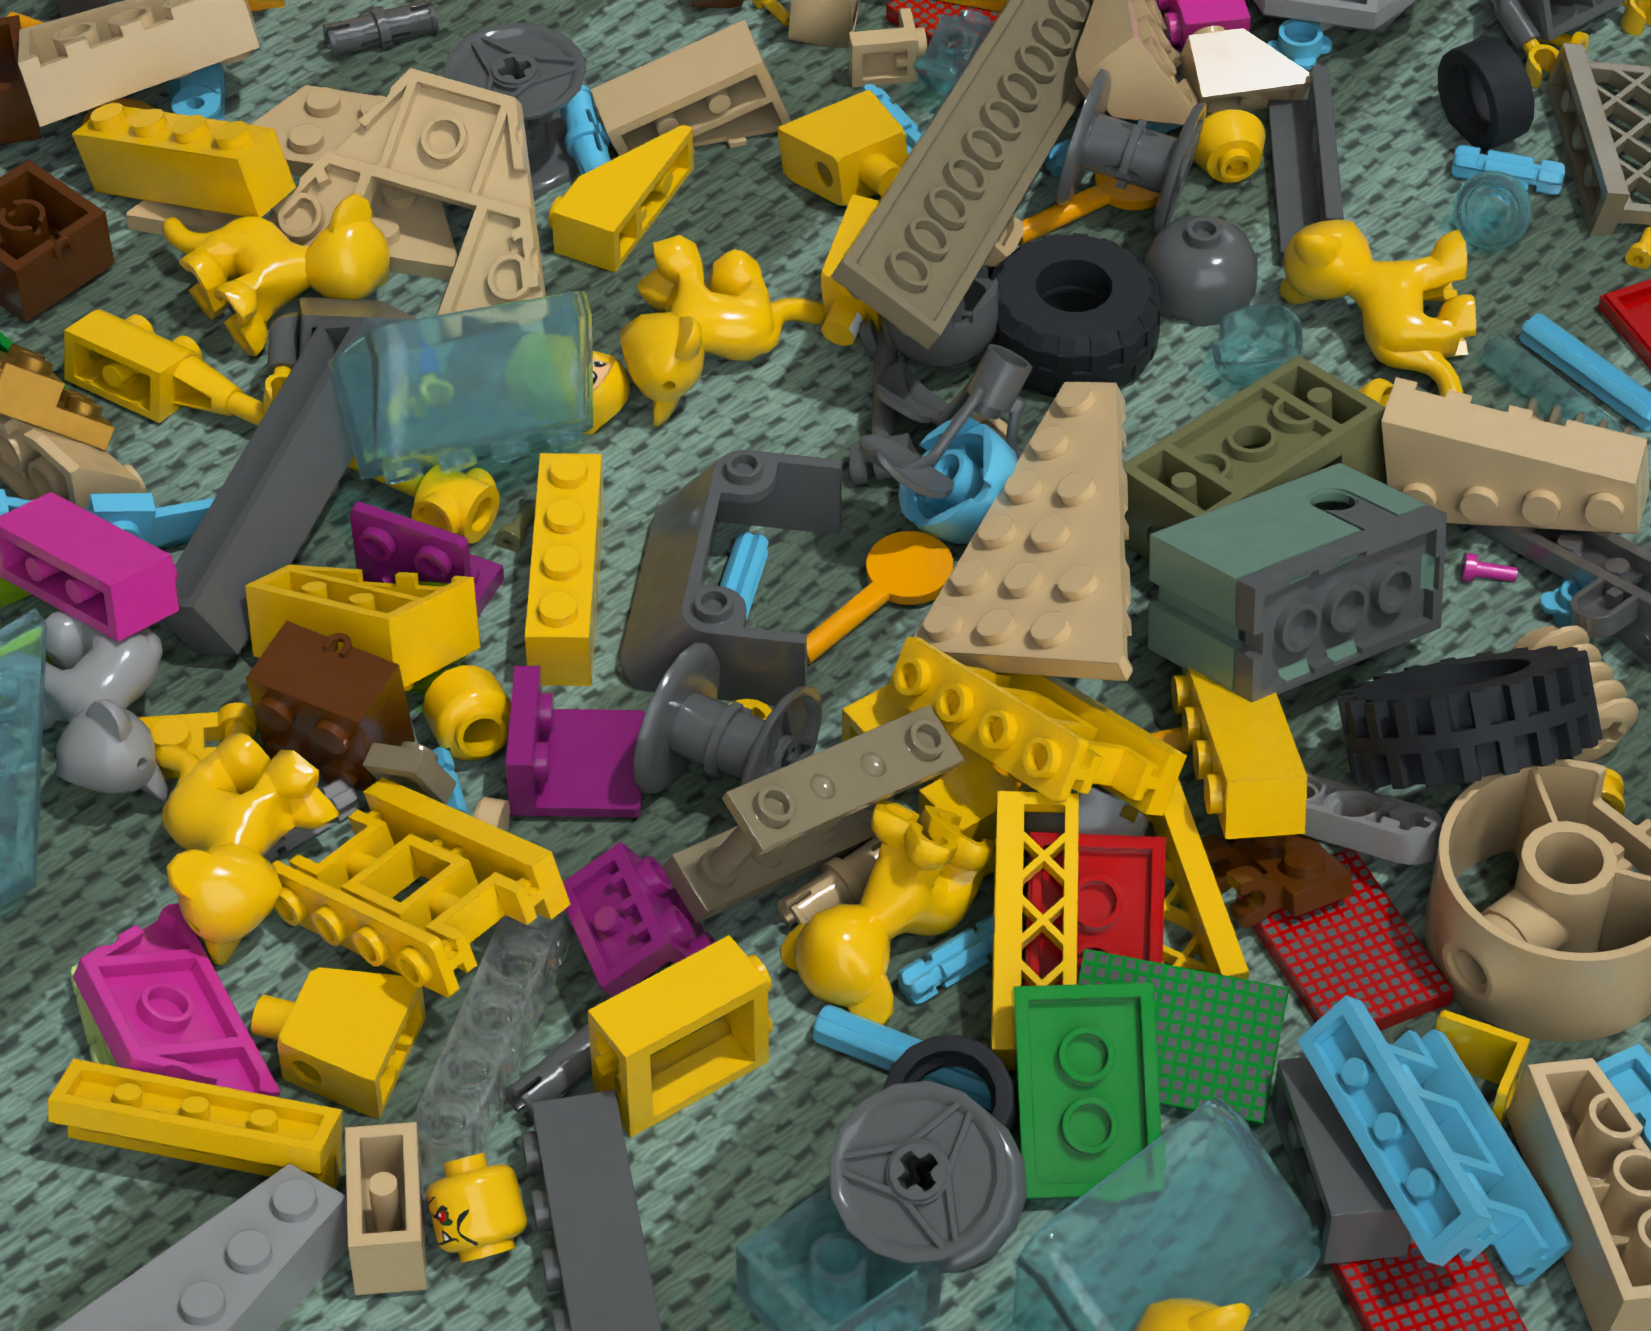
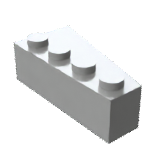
(237, 1268)

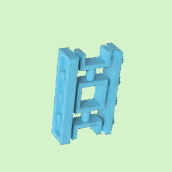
(1434, 1144)

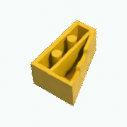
(398, 621)

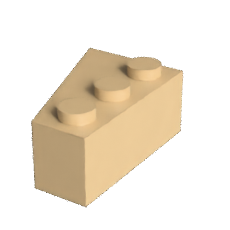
(708, 85)

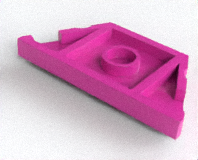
(169, 1009)

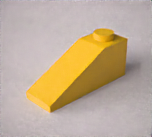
(619, 201)

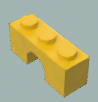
(965, 790)

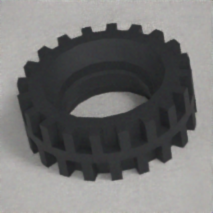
(1470, 717)

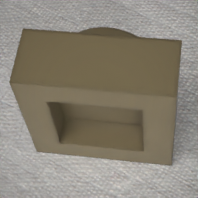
(411, 767)

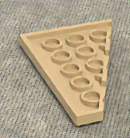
(1048, 563)

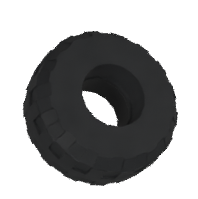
(1077, 311)

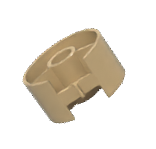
(1573, 937)

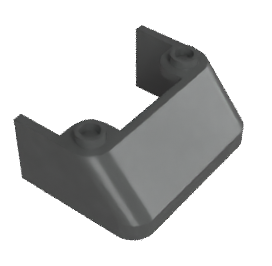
(676, 605)

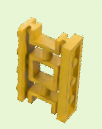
(1038, 729)
(473, 883)

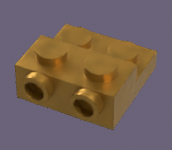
(39, 398)

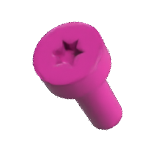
(1473, 568)

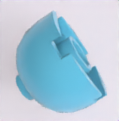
(978, 466)

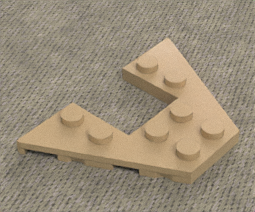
(306, 129)
(450, 147)

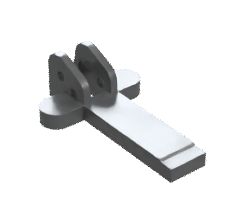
(1605, 565)

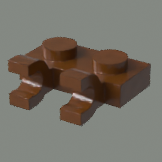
(1277, 873)

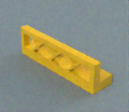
(1198, 893)
(1010, 903)
(197, 1121)

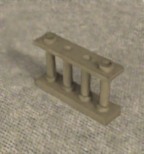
(809, 812)

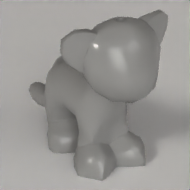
(91, 690)

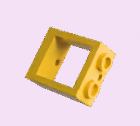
(664, 1010)

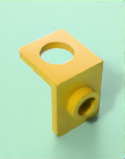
(1487, 1054)

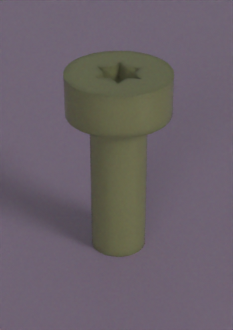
(512, 535)

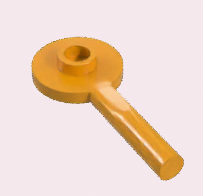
(1086, 202)
(899, 569)

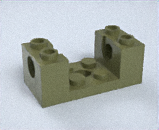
(1251, 443)

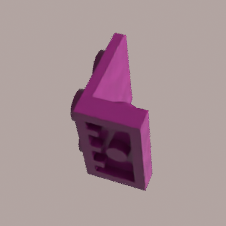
(395, 544)
(569, 757)
(630, 918)

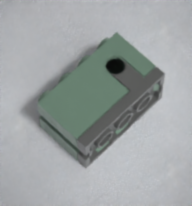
(1296, 581)

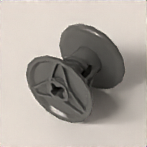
(542, 73)
(1130, 152)
(692, 725)
(882, 1186)

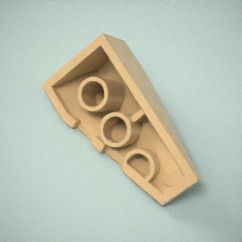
(1132, 47)
(45, 462)

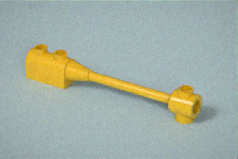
(162, 375)

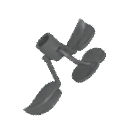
(989, 392)

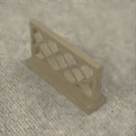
(1595, 143)

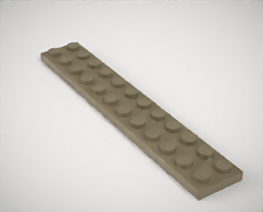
(968, 169)

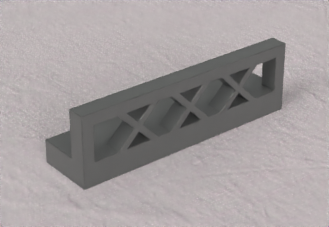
(1304, 160)

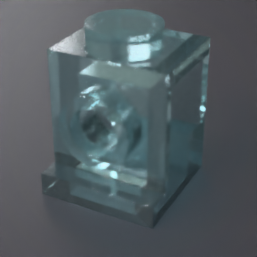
(951, 50)

